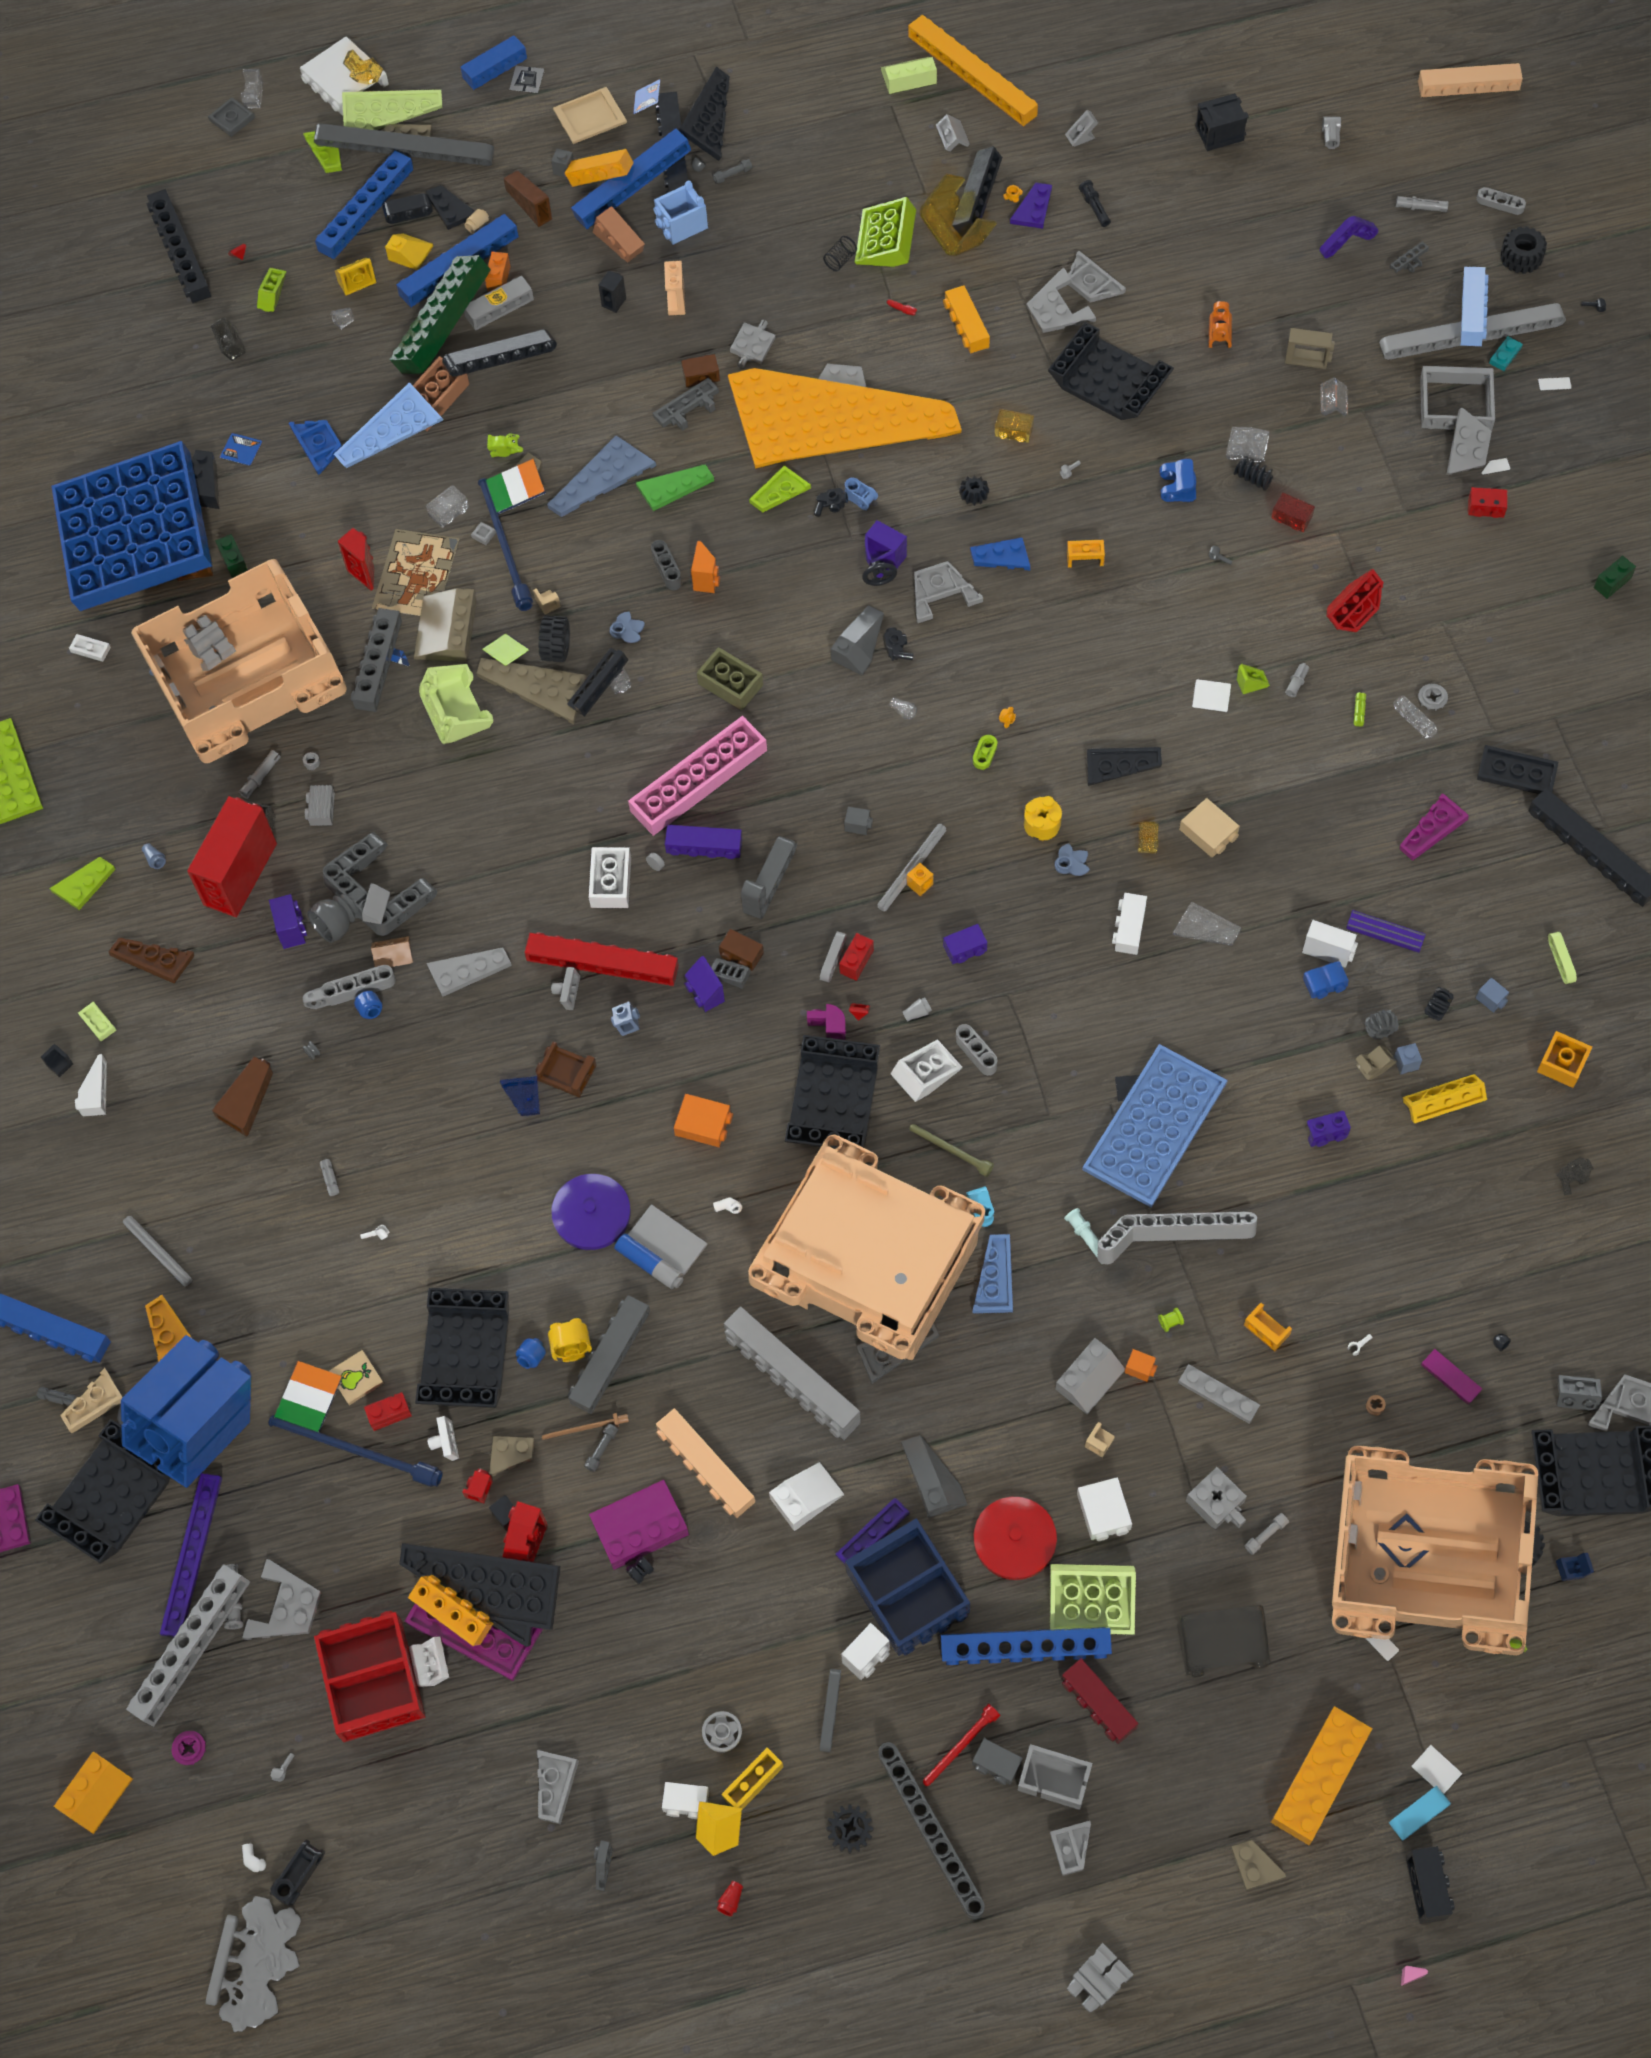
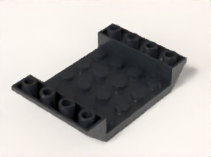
(1107, 374)
(833, 1091)
(464, 1348)
(1594, 1472)
(105, 1498)

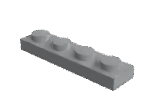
(1219, 1394)

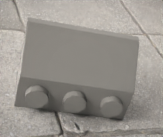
(1090, 1376)

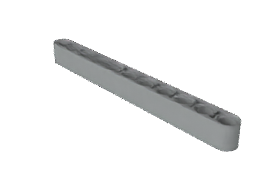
(1450, 334)

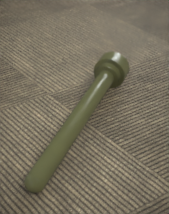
(983, 1167)

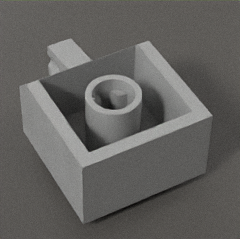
(1221, 1510)

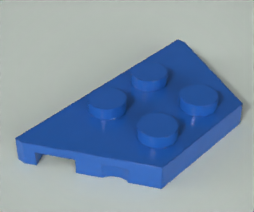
(317, 442)

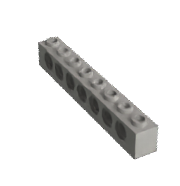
(188, 1655)

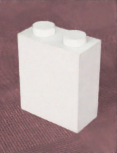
(1330, 943)
(1104, 1509)

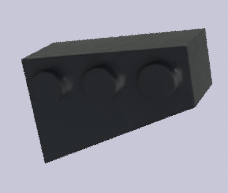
(206, 478)

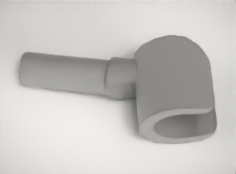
(1066, 470)
(279, 1774)

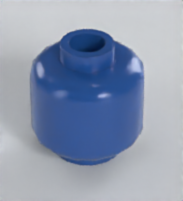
(368, 1004)
(530, 1353)

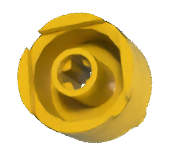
(1042, 818)
(569, 1340)

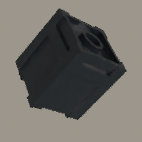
(1221, 122)

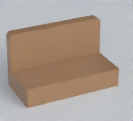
(392, 952)

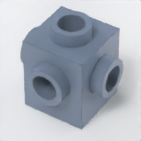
(625, 1018)

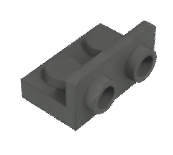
(1579, 1393)

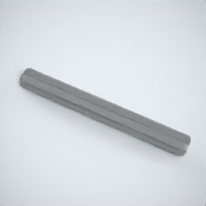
(157, 1251)

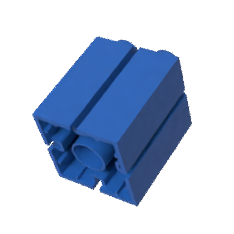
(186, 1409)

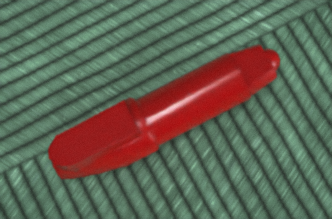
(909, 310)

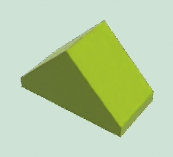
(1251, 679)

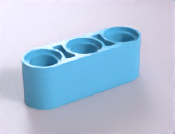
(1419, 1813)

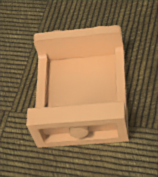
(675, 287)

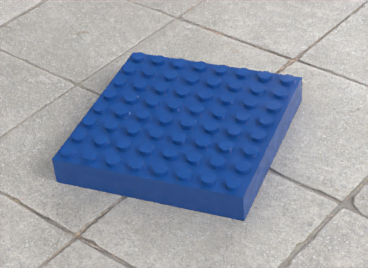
(131, 526)

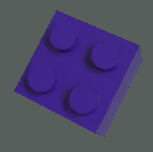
(288, 921)

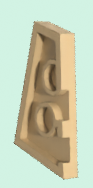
(97, 1400)

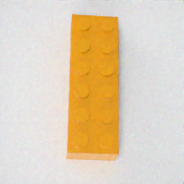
(1321, 1775)

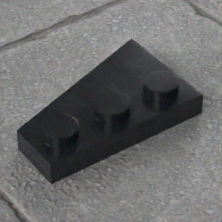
(449, 207)

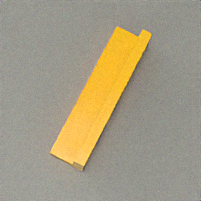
(1448, 1098)

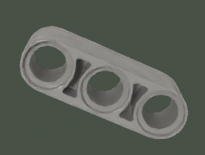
(972, 1042)

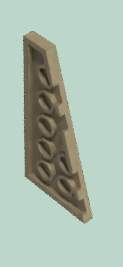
(536, 685)

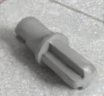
(1297, 680)

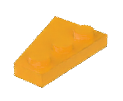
(165, 1326)

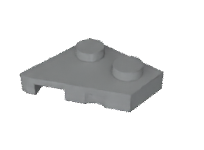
(1071, 1846)

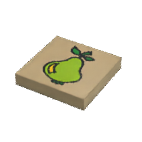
(358, 1377)

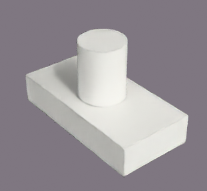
(445, 1439)

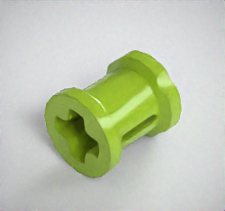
(1171, 1319)

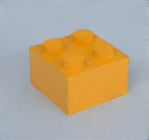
(1564, 1059)

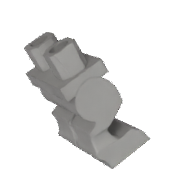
(205, 640)
(1097, 1986)

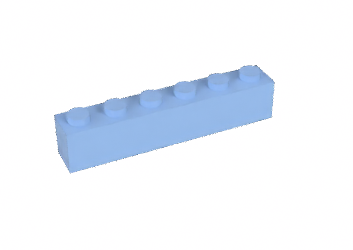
(1473, 310)

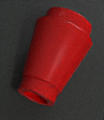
(730, 1899)

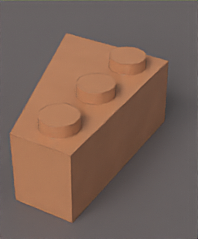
(617, 234)

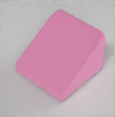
(1411, 1974)

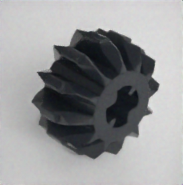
(974, 490)
(1439, 1003)

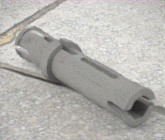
(1424, 204)
(255, 779)

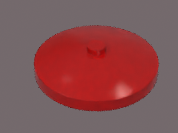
(1015, 1538)

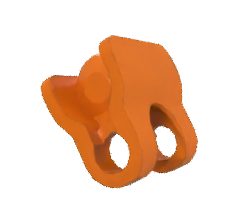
(1220, 324)

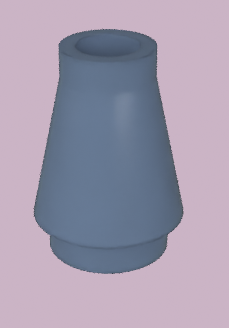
(153, 856)

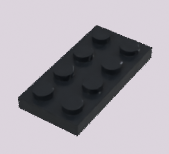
(1517, 770)

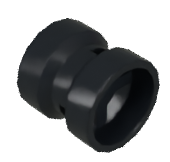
(636, 1572)

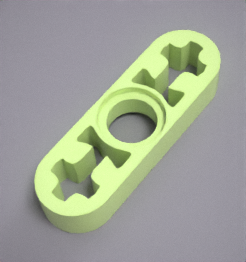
(1562, 957)

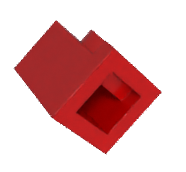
(478, 1486)

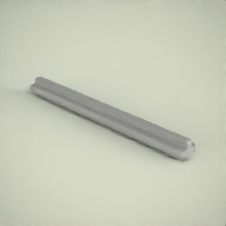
(918, 858)

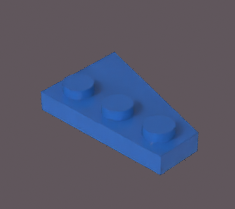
(1003, 553)

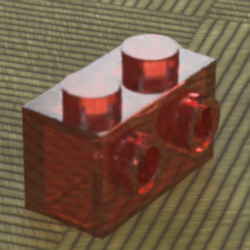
(1293, 512)

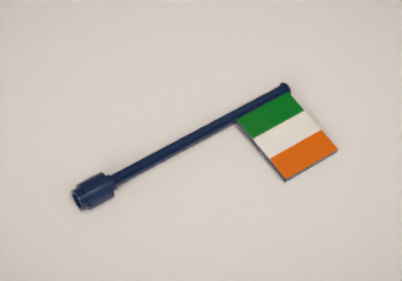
(502, 494)
(305, 1410)

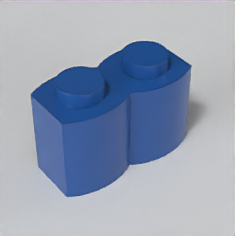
(1325, 980)

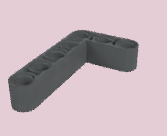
(758, 895)

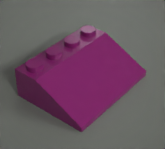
(639, 1524)

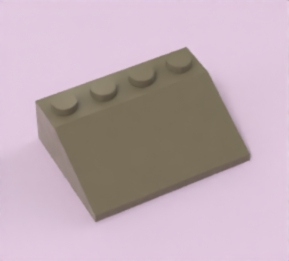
(446, 626)

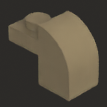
(1376, 1062)

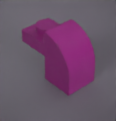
(831, 1018)

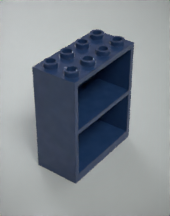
(908, 1587)

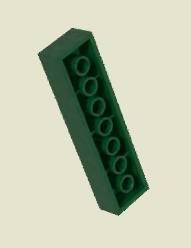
(440, 314)

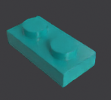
(1505, 353)

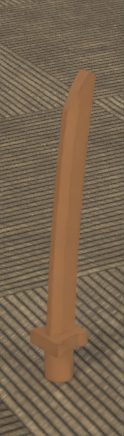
(616, 1421)

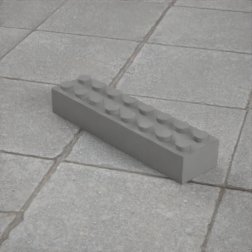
(792, 1373)

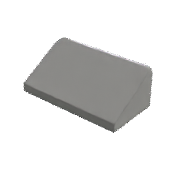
(375, 904)

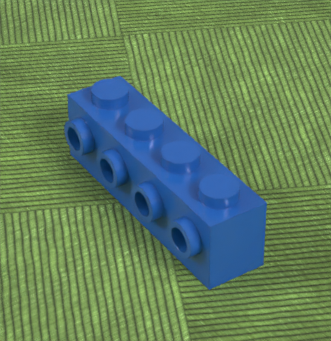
(493, 62)

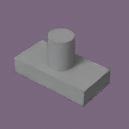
(567, 989)

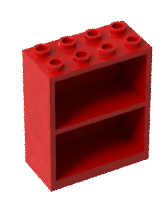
(232, 856)
(369, 1676)

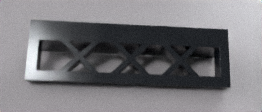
(600, 683)

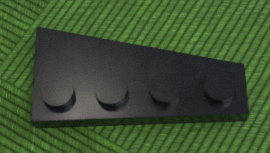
(1114, 763)

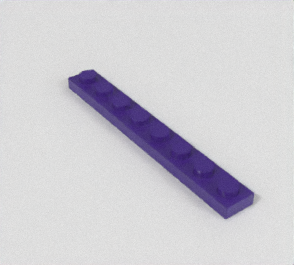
(191, 1554)

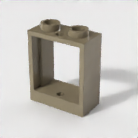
(1309, 357)

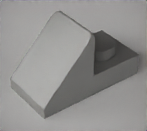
(1081, 130)

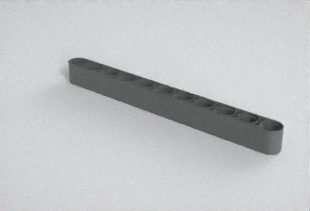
(405, 144)

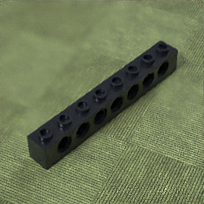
(178, 245)

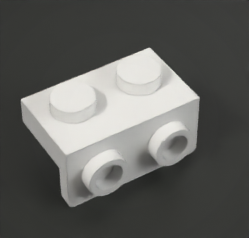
(429, 1662)

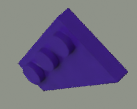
(1034, 207)

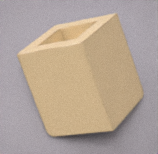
(547, 601)
(1099, 1440)

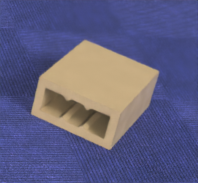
(1209, 828)

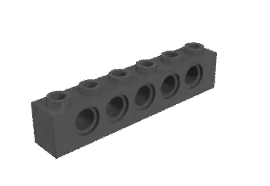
(383, 653)

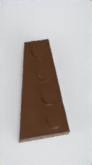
(152, 958)

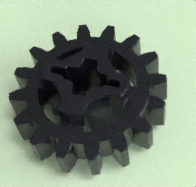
(840, 1824)

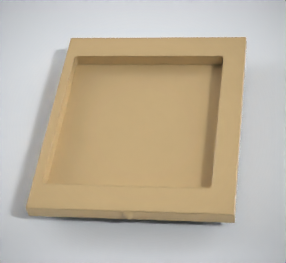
(589, 115)

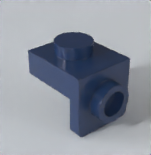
(1575, 1567)

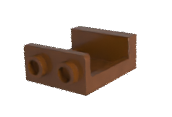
(565, 1070)

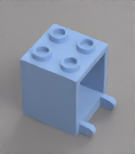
(680, 213)

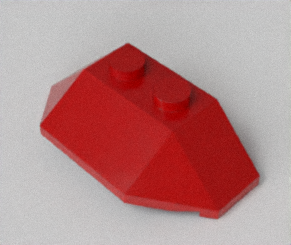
(1356, 603)

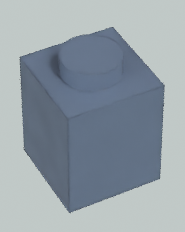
(1492, 995)
(1408, 1058)

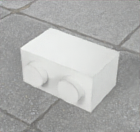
(683, 1799)

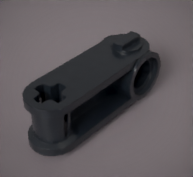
(297, 1873)

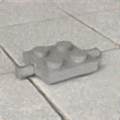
(752, 343)

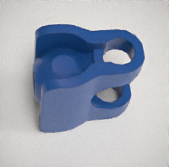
(1185, 481)

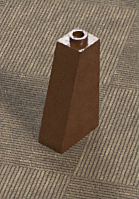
(529, 198)
(244, 1097)

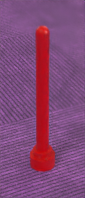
(989, 1714)

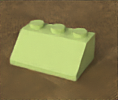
(910, 74)

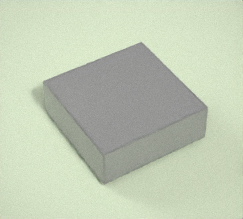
(483, 533)

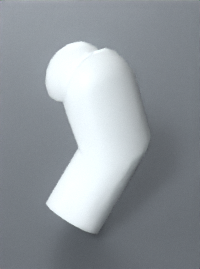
(729, 1204)
(250, 1860)

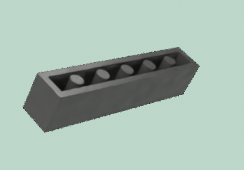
(609, 1354)

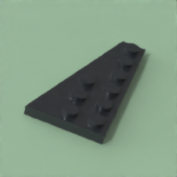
(707, 116)

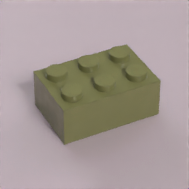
(730, 678)

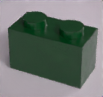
(231, 555)
(1614, 577)

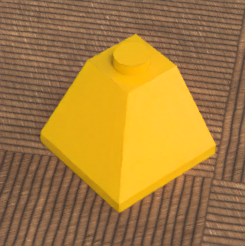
(407, 250)

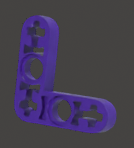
(1351, 226)

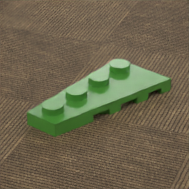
(672, 486)

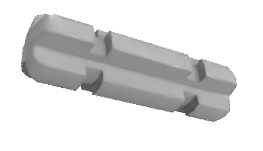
(329, 1177)

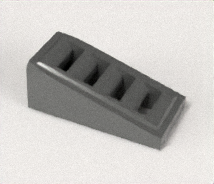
(737, 968)

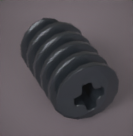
(1254, 473)

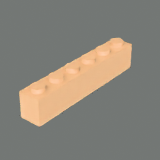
(1470, 80)
(705, 1463)

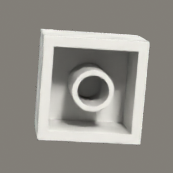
(866, 1652)

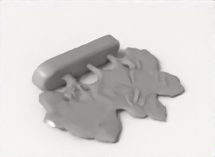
(261, 1961)

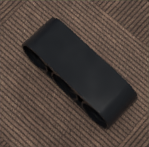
(407, 208)

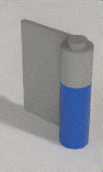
(661, 1247)

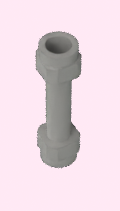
(1279, 1522)

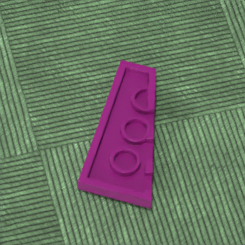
(1439, 822)

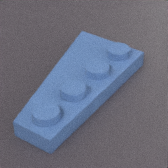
(995, 1283)

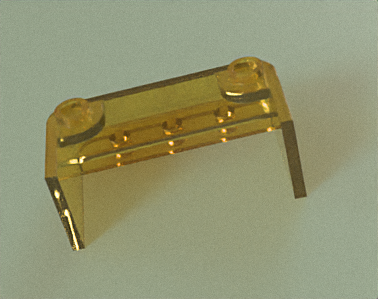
(939, 215)

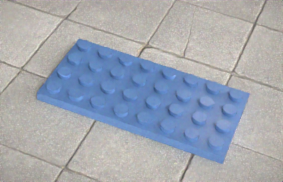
(1155, 1125)

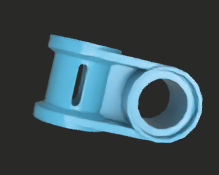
(982, 1196)

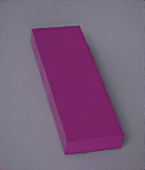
(1451, 1376)

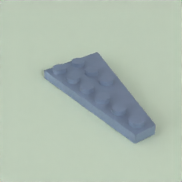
(602, 474)

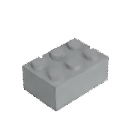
(1055, 1776)

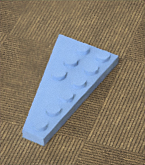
(396, 421)

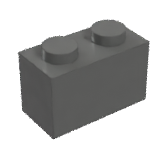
(996, 1762)

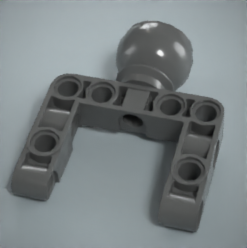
(334, 916)

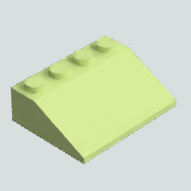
(1093, 1597)

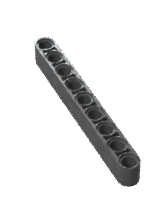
(931, 1840)

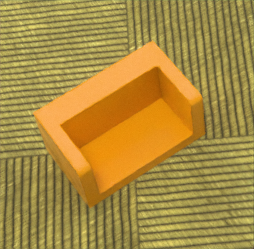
(1085, 550)
(1266, 1328)

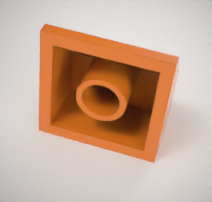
(704, 570)

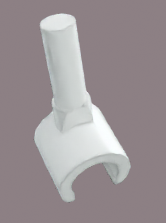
(381, 1231)
(1359, 1344)

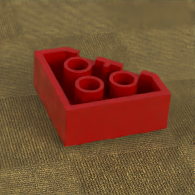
(524, 1532)

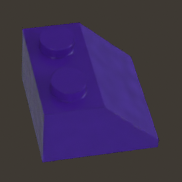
(704, 985)

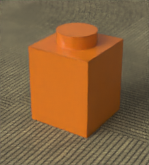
(1141, 1365)

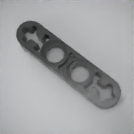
(830, 1710)

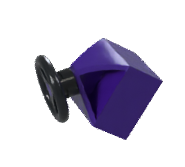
(884, 553)

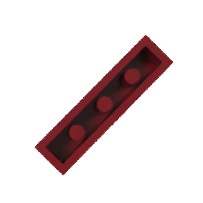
(1099, 1700)

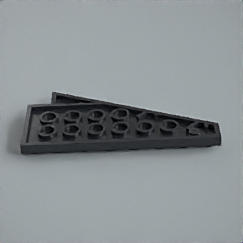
(506, 1589)

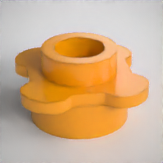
(1012, 193)
(1007, 716)

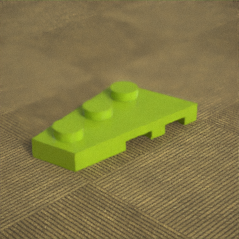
(327, 156)
(83, 883)

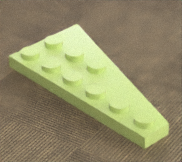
(380, 108)

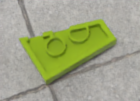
(778, 489)

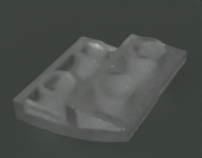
(1247, 442)

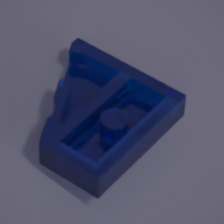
(523, 1094)

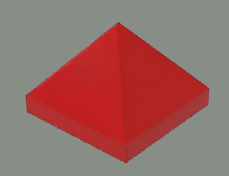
(238, 252)
(859, 1010)

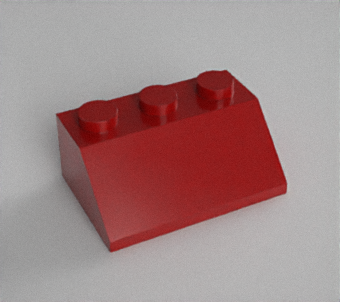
(357, 557)

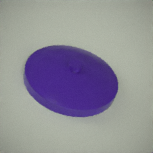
(591, 1211)

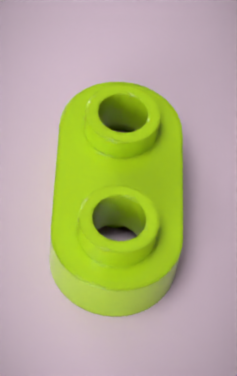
(984, 753)

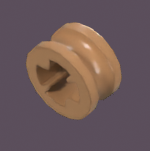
(1373, 1399)

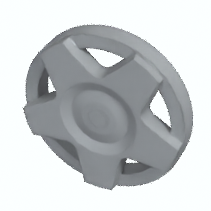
(722, 1731)

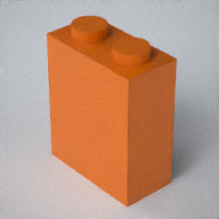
(703, 1120)

